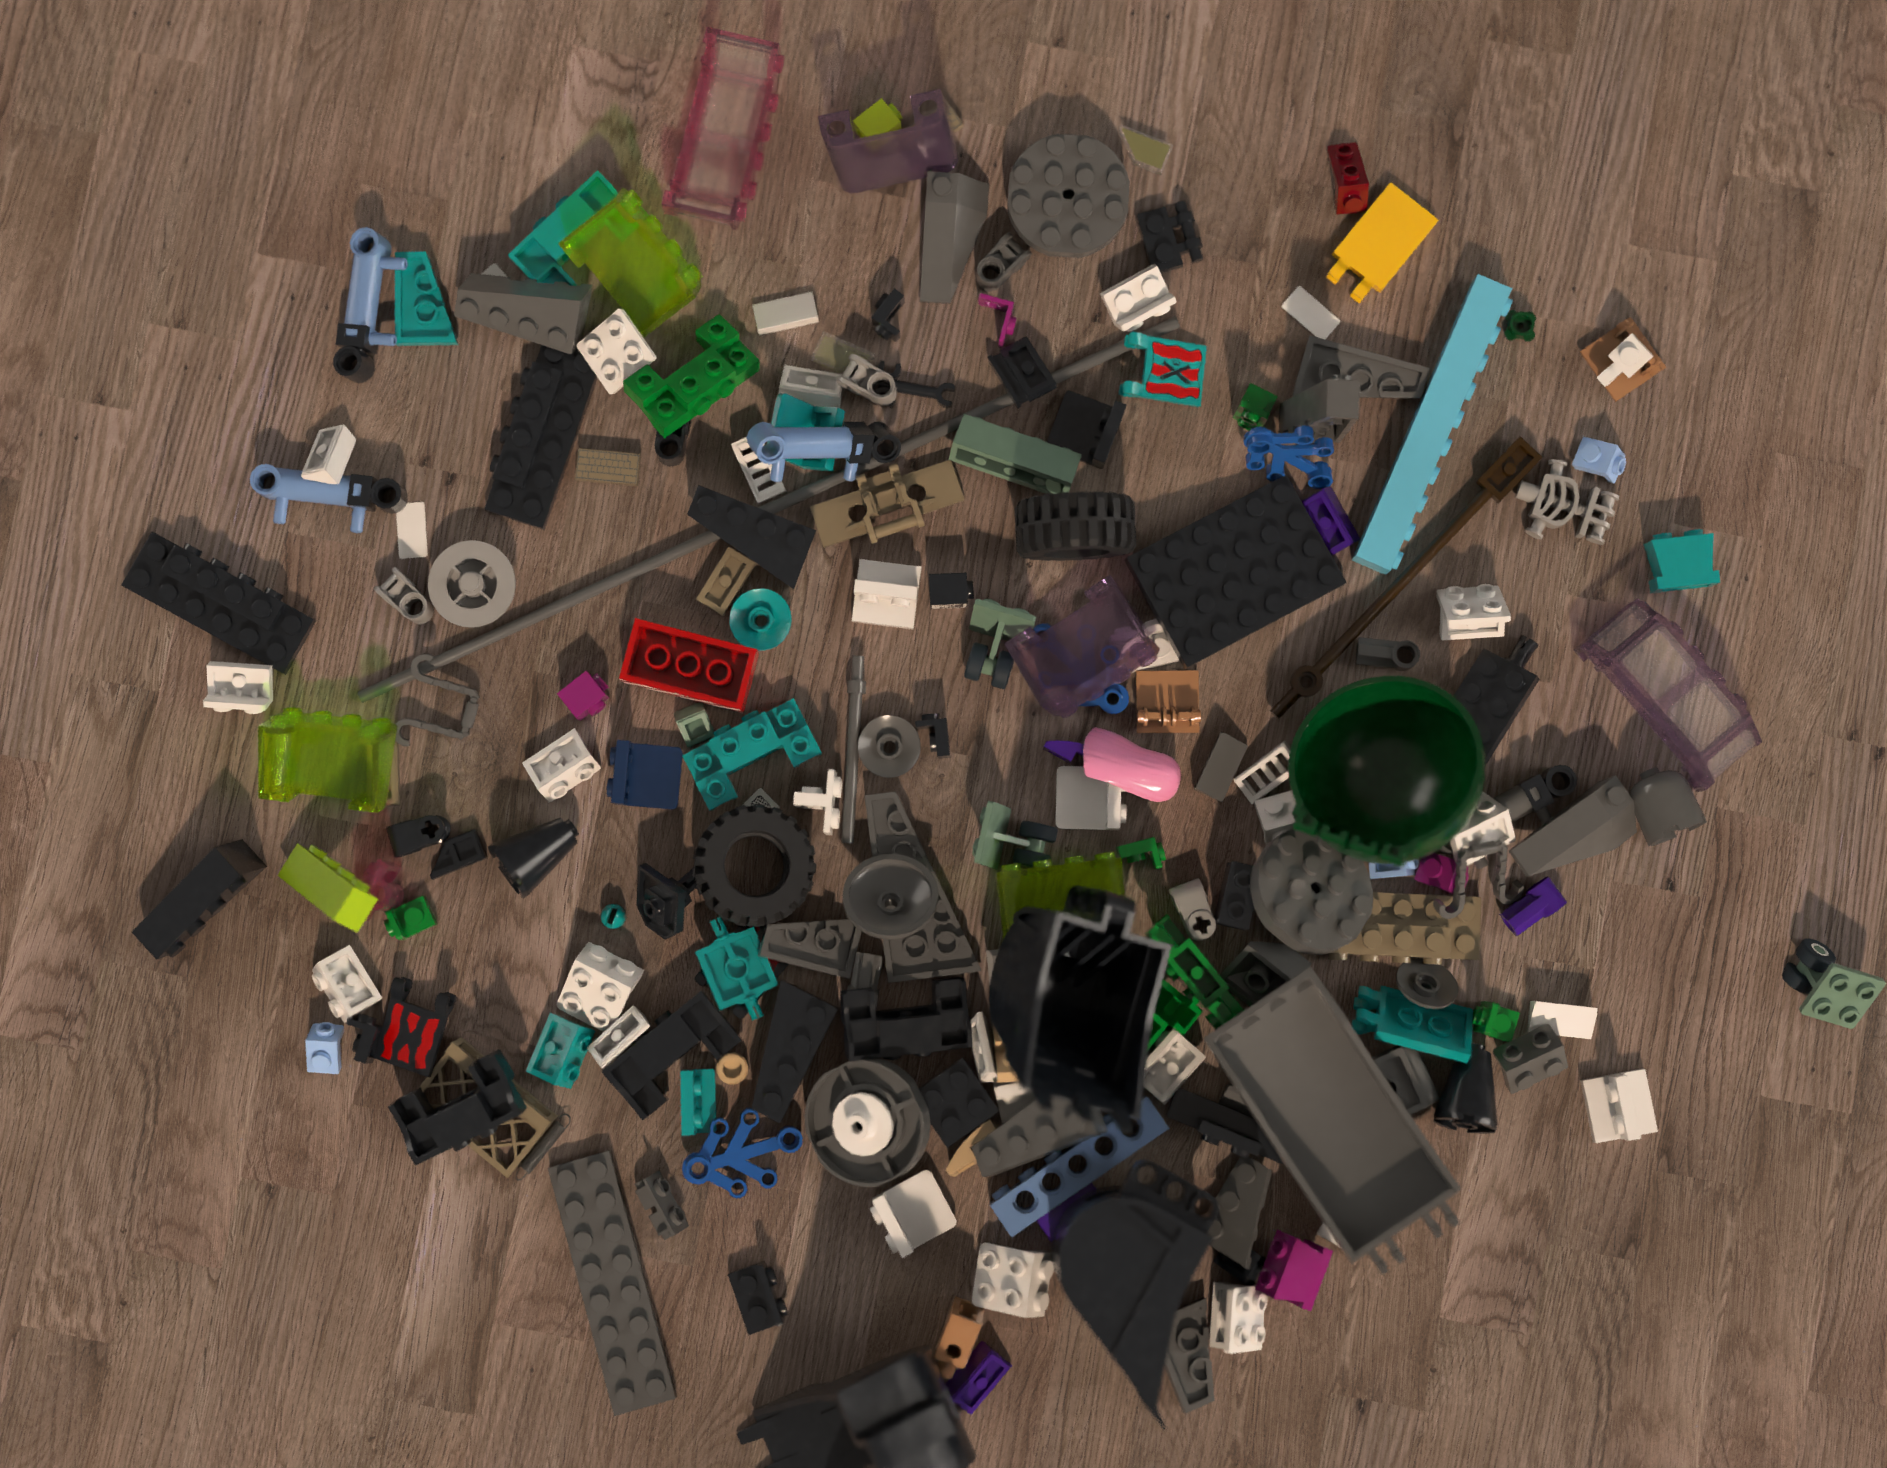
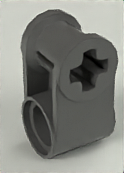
(1005, 259)

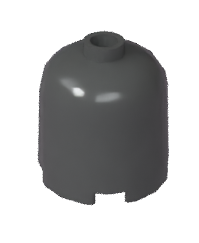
(1665, 805)

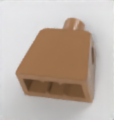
(960, 1329)

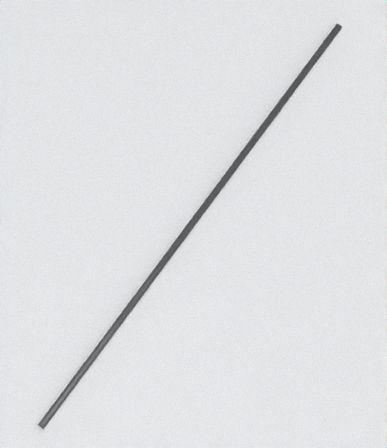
(709, 537)

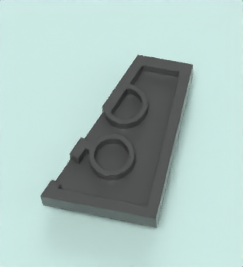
(1240, 1209)
(1188, 1357)

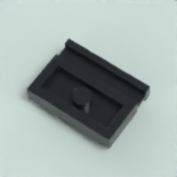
(1022, 372)

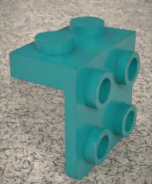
(797, 413)

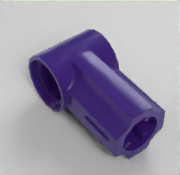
(1539, 902)

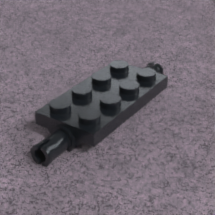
(1497, 691)

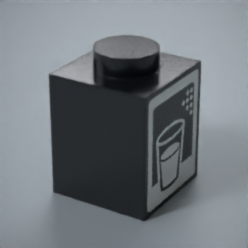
(950, 590)

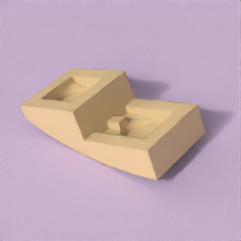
(964, 1156)

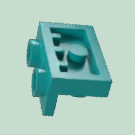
(560, 1051)
(697, 1100)

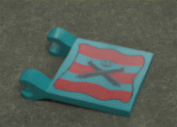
(1170, 371)

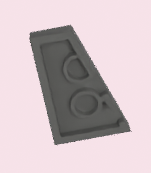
(814, 945)

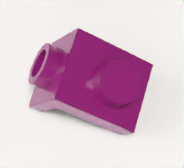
(1438, 872)

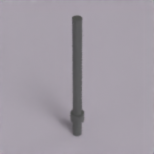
(855, 688)

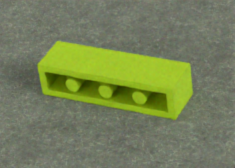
(328, 886)

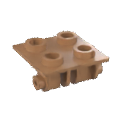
(1598, 359)
(1167, 701)

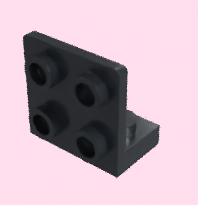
(1087, 427)

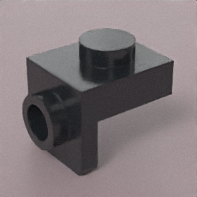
(887, 308)

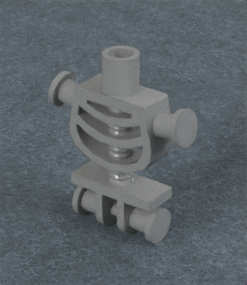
(1545, 494)

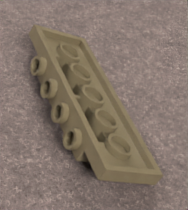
(1411, 927)

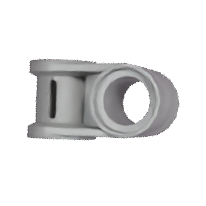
(863, 377)
(402, 593)
(1190, 904)

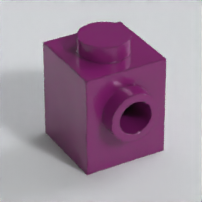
(585, 695)

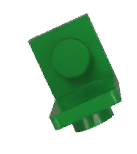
(1254, 407)
(1495, 1021)

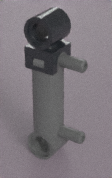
(1530, 797)

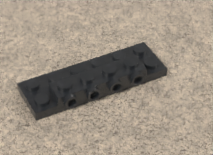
(540, 436)
(219, 601)

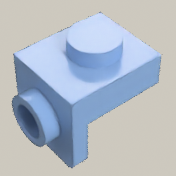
(1600, 458)
(324, 1048)

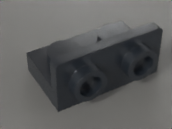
(757, 1297)

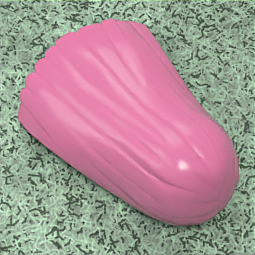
(1129, 766)

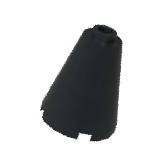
(534, 853)
(1469, 1095)

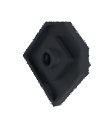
(663, 900)

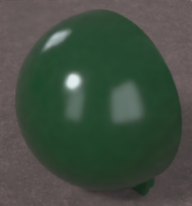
(1386, 769)

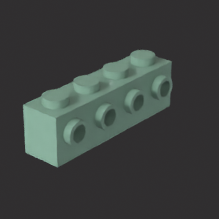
(1014, 456)

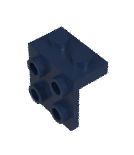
(645, 775)

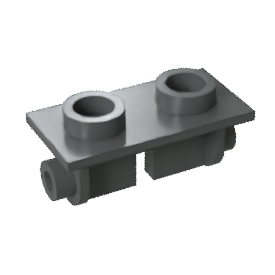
(669, 1216)

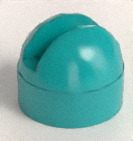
(619, 918)

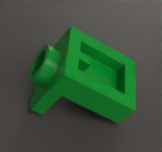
(1136, 851)
(409, 919)

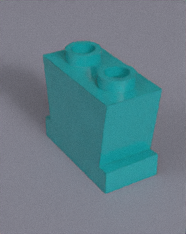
(1681, 561)

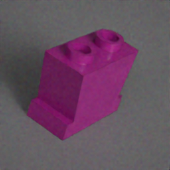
(1293, 1270)

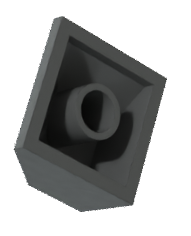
(1262, 969)

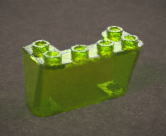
(634, 260)
(326, 757)
(1048, 884)

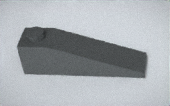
(952, 221)
(1584, 828)

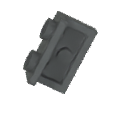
(1531, 1058)

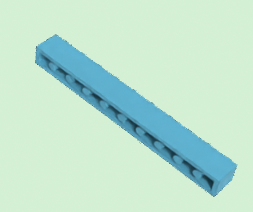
(1432, 424)

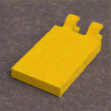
(1382, 241)

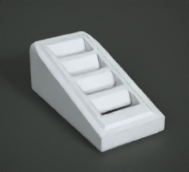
(767, 493)
(1246, 788)

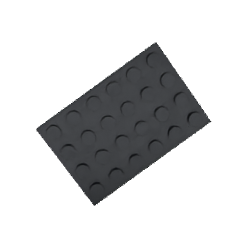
(1235, 571)

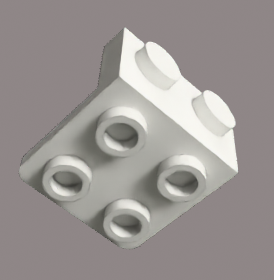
(1087, 801)
(598, 986)
(913, 1212)
(1012, 1280)

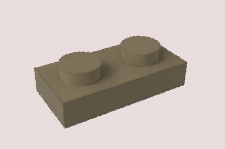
(726, 581)

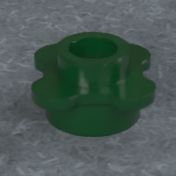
(1514, 318)

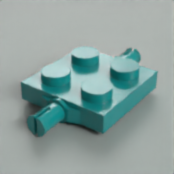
(735, 969)

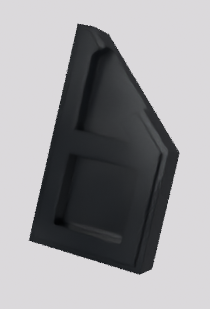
(459, 853)

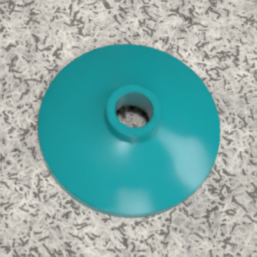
(760, 603)

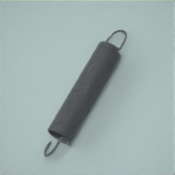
(542, 1147)

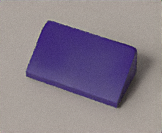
(1331, 520)
(978, 1378)

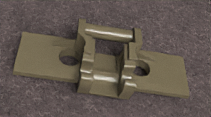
(884, 495)

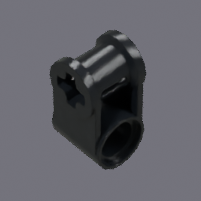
(678, 438)
(413, 835)

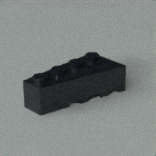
(760, 535)
(198, 898)

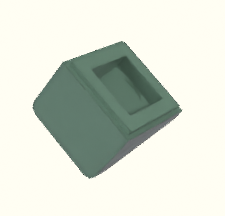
(694, 724)

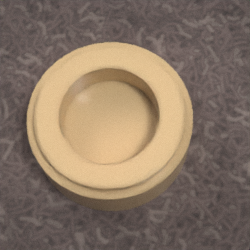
(732, 1068)

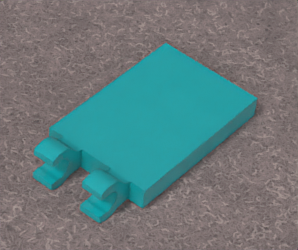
(1406, 1024)

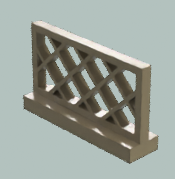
(536, 1114)

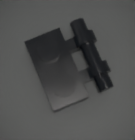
(1160, 241)

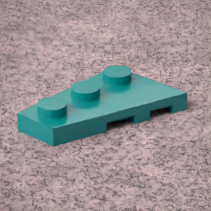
(419, 305)

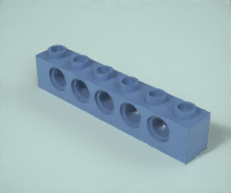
(1018, 1218)

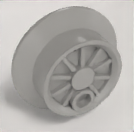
(471, 584)

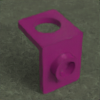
(1001, 305)

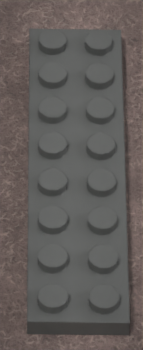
(612, 1283)

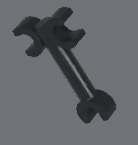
(914, 388)

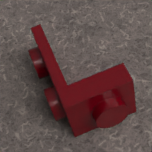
(1350, 178)

